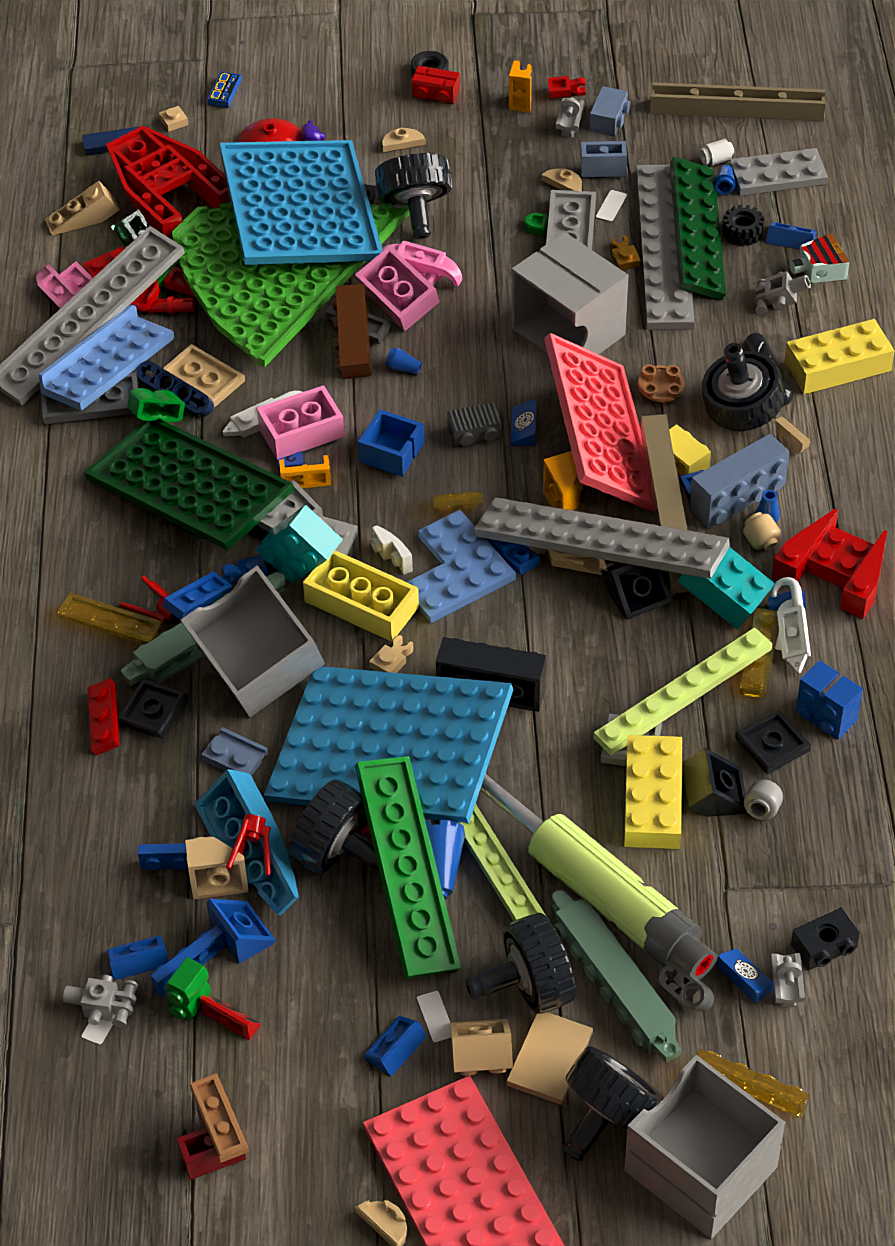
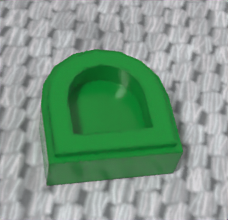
(536, 223)

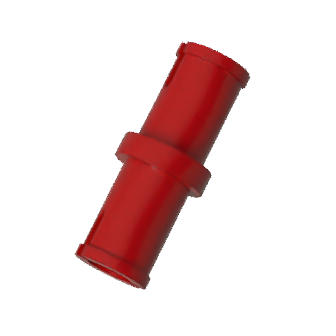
(172, 305)

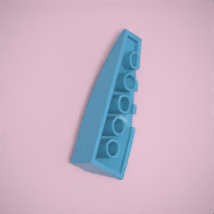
(223, 812)

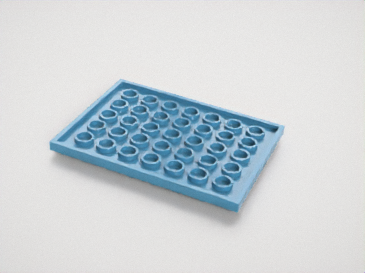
(299, 202)
(375, 715)

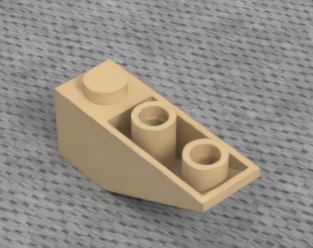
(86, 209)

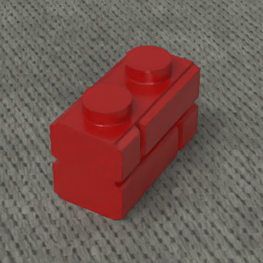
(435, 84)

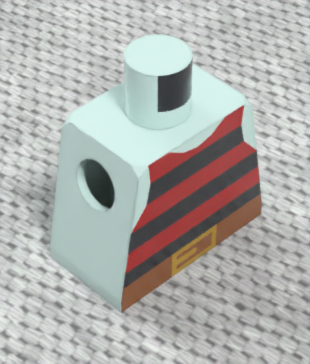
(821, 260)

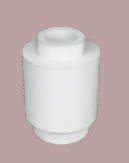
(716, 152)

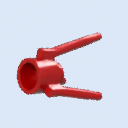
(163, 614)
(252, 829)

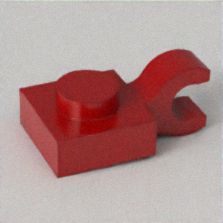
(562, 86)

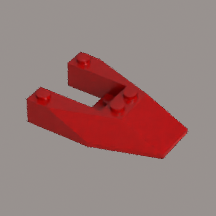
(154, 165)

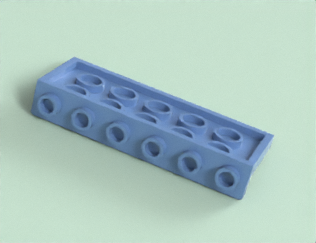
(103, 359)

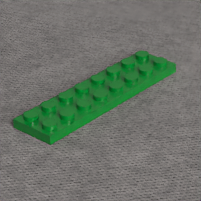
(407, 867)

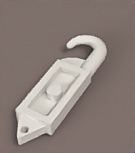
(246, 422)
(793, 625)

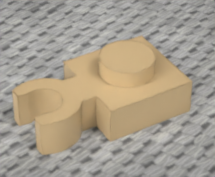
(392, 658)

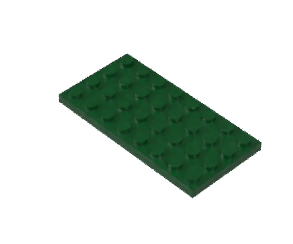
(190, 482)

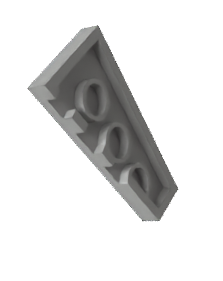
(344, 530)

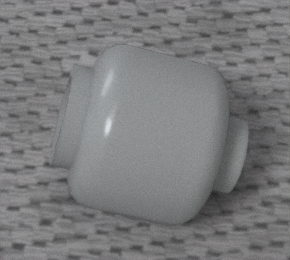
(763, 799)

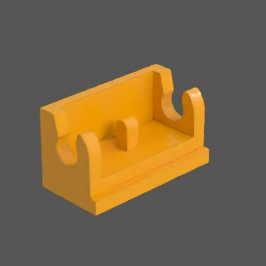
(520, 88)
(308, 475)

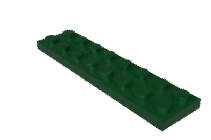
(697, 228)

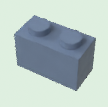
(609, 111)
(603, 159)

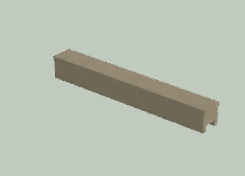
(737, 101)
(663, 483)

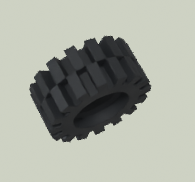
(743, 234)

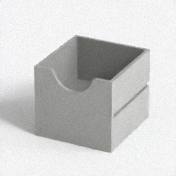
(569, 294)
(254, 642)
(704, 1147)

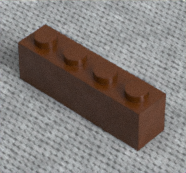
(352, 331)

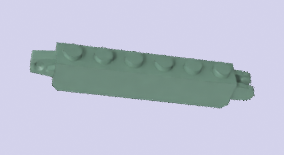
(174, 649)
(616, 975)

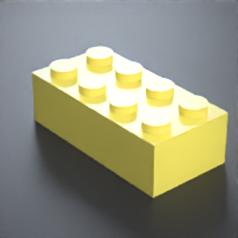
(839, 356)
(361, 595)
(653, 792)

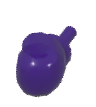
(311, 133)

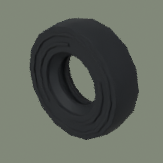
(429, 57)

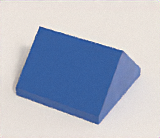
(242, 927)

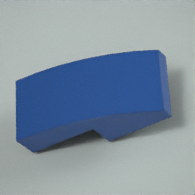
(516, 555)

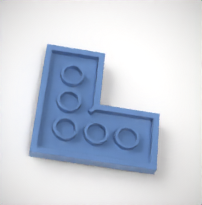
(467, 567)

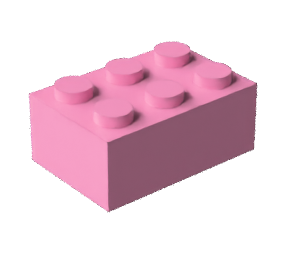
(397, 288)
(300, 422)

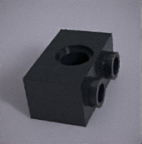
(833, 927)

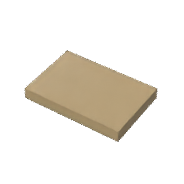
(205, 373)
(548, 1056)

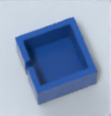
(391, 442)
(831, 710)

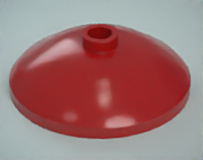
(270, 131)

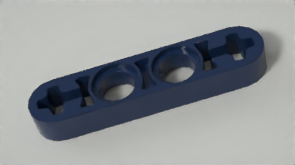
(176, 386)

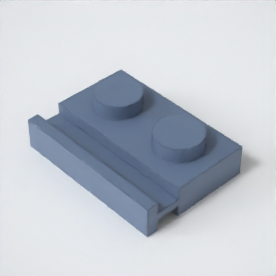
(234, 752)

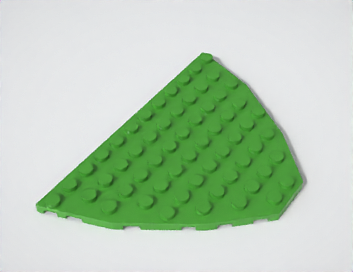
(260, 303)

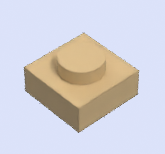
(173, 118)

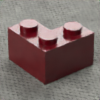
(199, 1153)

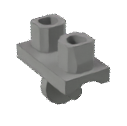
(569, 116)
(787, 979)

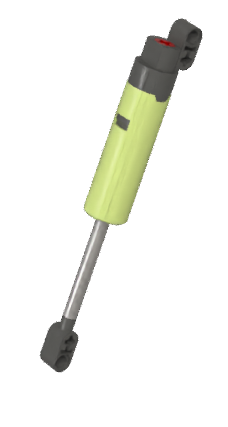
(618, 897)

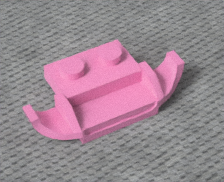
(429, 262)
(62, 286)

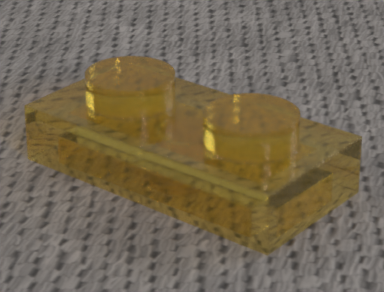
(446, 501)

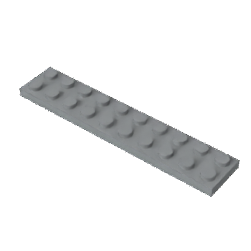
(664, 299)
(88, 311)
(603, 537)

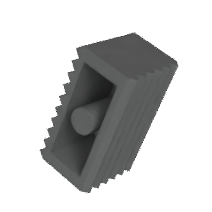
(474, 424)

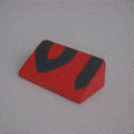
(229, 1017)

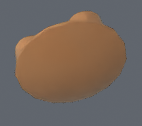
(661, 382)

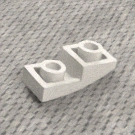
(391, 547)

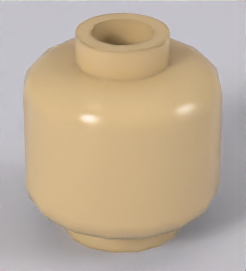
(761, 531)

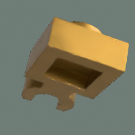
(624, 256)

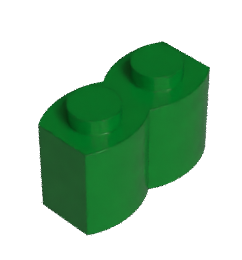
(156, 405)
(187, 988)

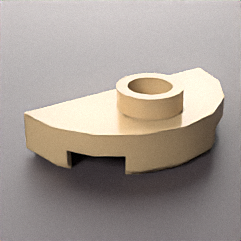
(402, 138)
(563, 179)
(791, 437)
(385, 1220)

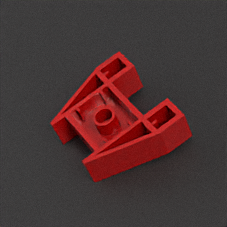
(835, 558)

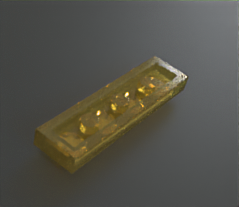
(110, 619)
(757, 674)
(759, 1086)

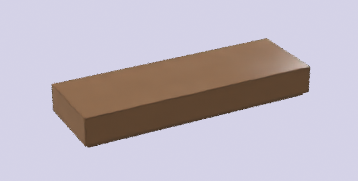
(218, 1118)

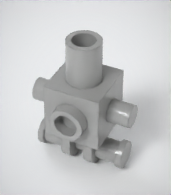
(779, 291)
(103, 1000)

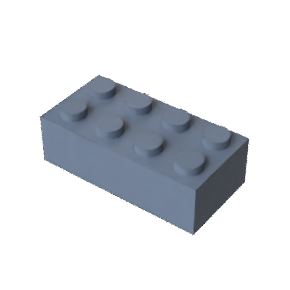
(738, 481)

